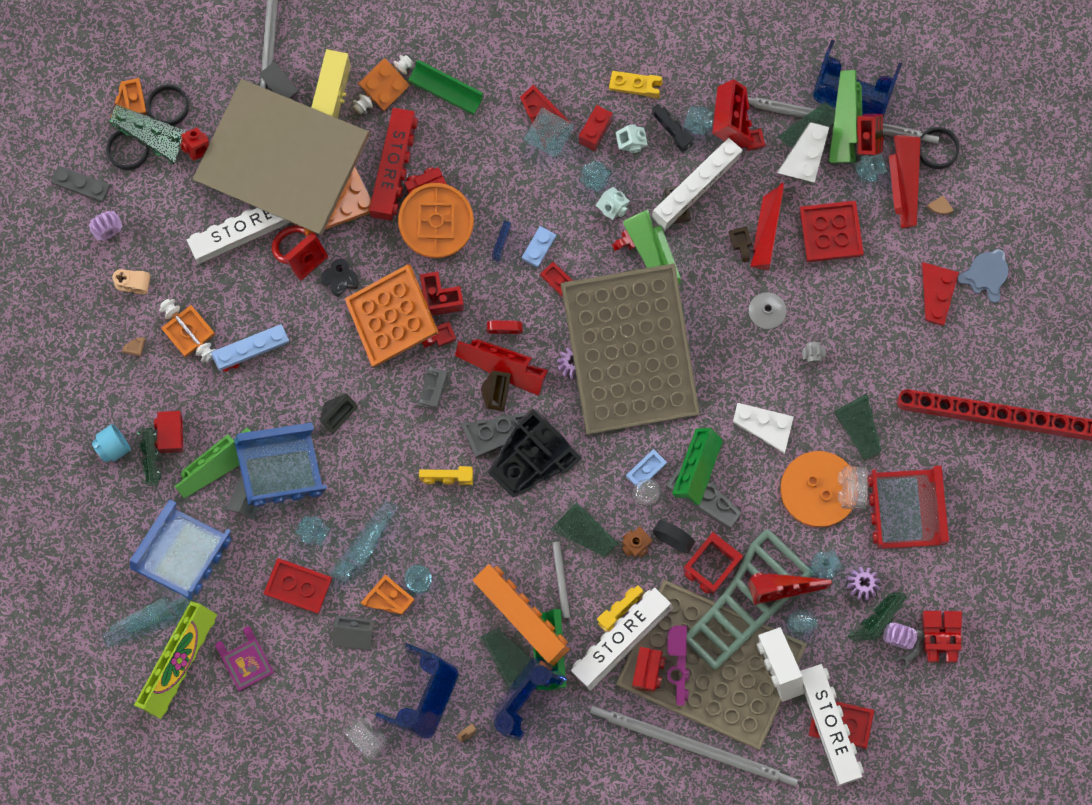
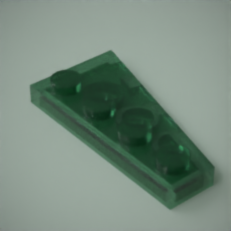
(148, 131)

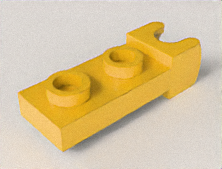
(635, 84)
(463, 475)
(619, 609)

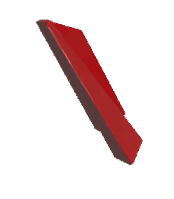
(905, 178)

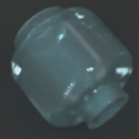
(802, 622)

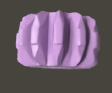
(105, 225)
(565, 363)
(863, 590)
(900, 635)

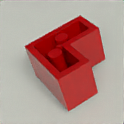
(440, 300)

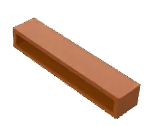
(521, 614)

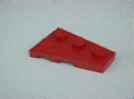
(533, 102)
(938, 292)

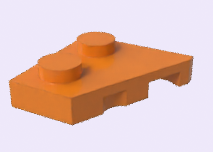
(388, 597)

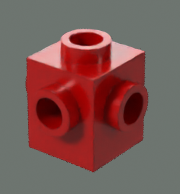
(194, 143)

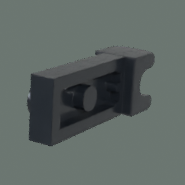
(682, 139)

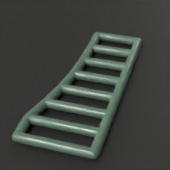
(726, 598)

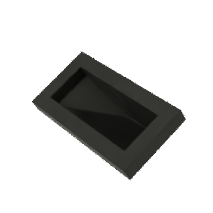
(336, 412)

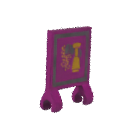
(246, 663)

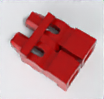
(941, 632)

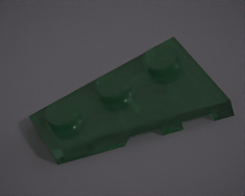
(147, 447)
(585, 531)

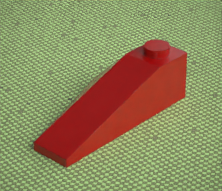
(776, 587)

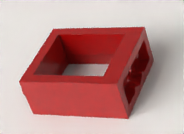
(725, 549)

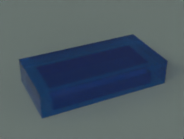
(501, 241)

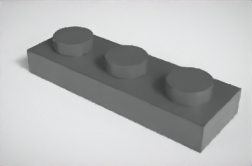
(80, 184)

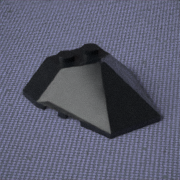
(532, 455)

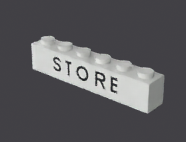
(696, 184)
(233, 233)
(622, 638)
(830, 725)

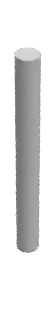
(561, 580)

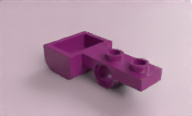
(677, 647)

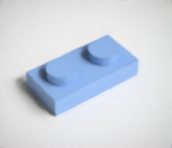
(539, 246)
(646, 468)

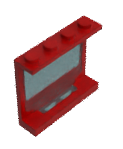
(908, 508)

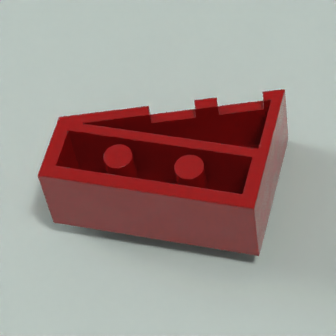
(731, 114)

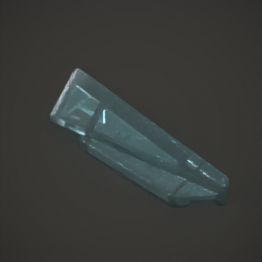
(364, 544)
(147, 620)

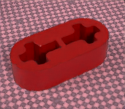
(504, 327)

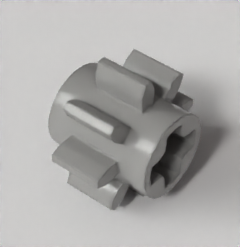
(814, 353)

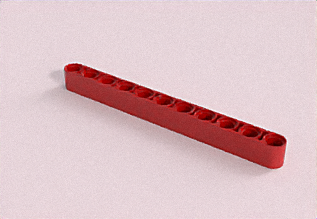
(991, 418)

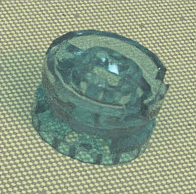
(418, 579)

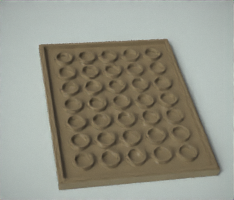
(281, 156)
(630, 348)
(729, 700)

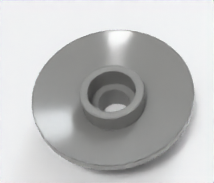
(763, 318)

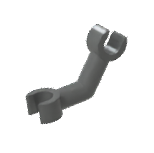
(915, 652)

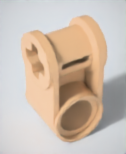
(134, 281)

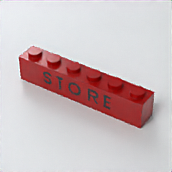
(393, 164)

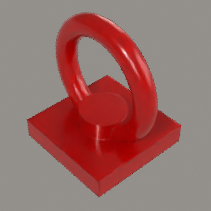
(304, 256)

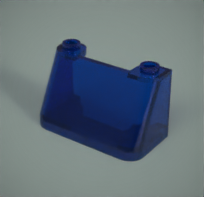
(505, 712)

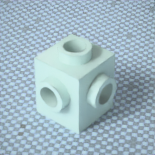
(631, 138)
(613, 203)

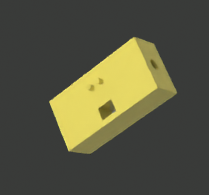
(332, 83)

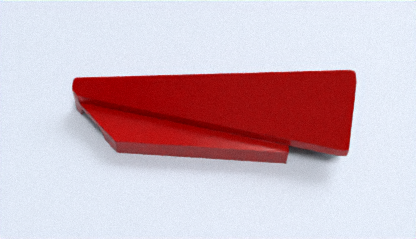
(767, 228)
(495, 358)

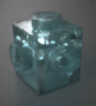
(698, 119)
(870, 168)
(595, 175)
(312, 530)
(830, 560)

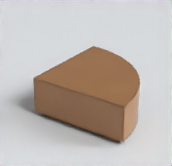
(940, 206)
(135, 347)
(467, 733)

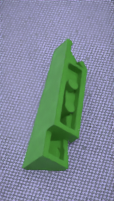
(845, 122)
(649, 241)
(209, 466)

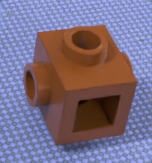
(638, 536)

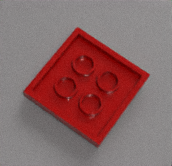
(831, 231)

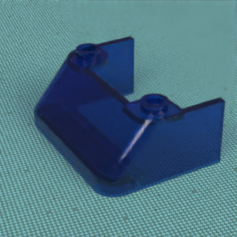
(874, 97)
(426, 718)

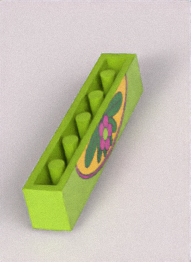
(175, 660)

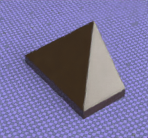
(495, 390)

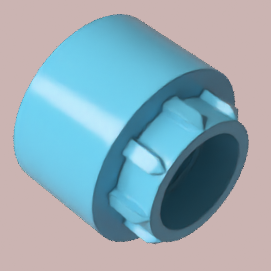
(110, 444)

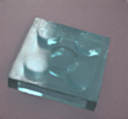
(549, 132)

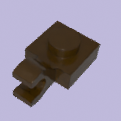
(741, 240)

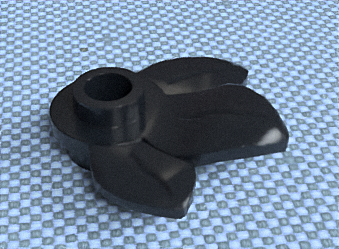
(339, 280)

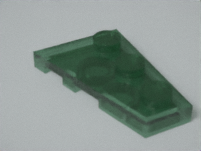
(822, 115)
(860, 427)
(874, 625)
(506, 655)

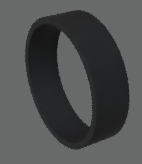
(168, 87)
(952, 136)
(125, 167)
(673, 536)

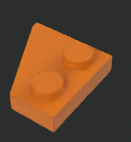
(131, 96)

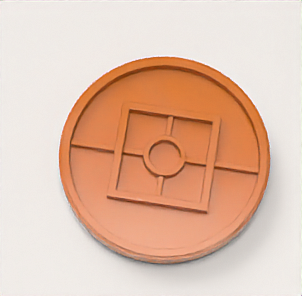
(435, 220)
(812, 489)

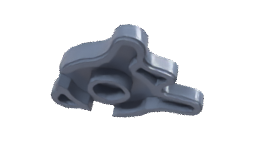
(986, 273)

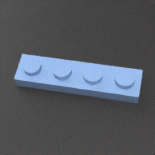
(250, 347)

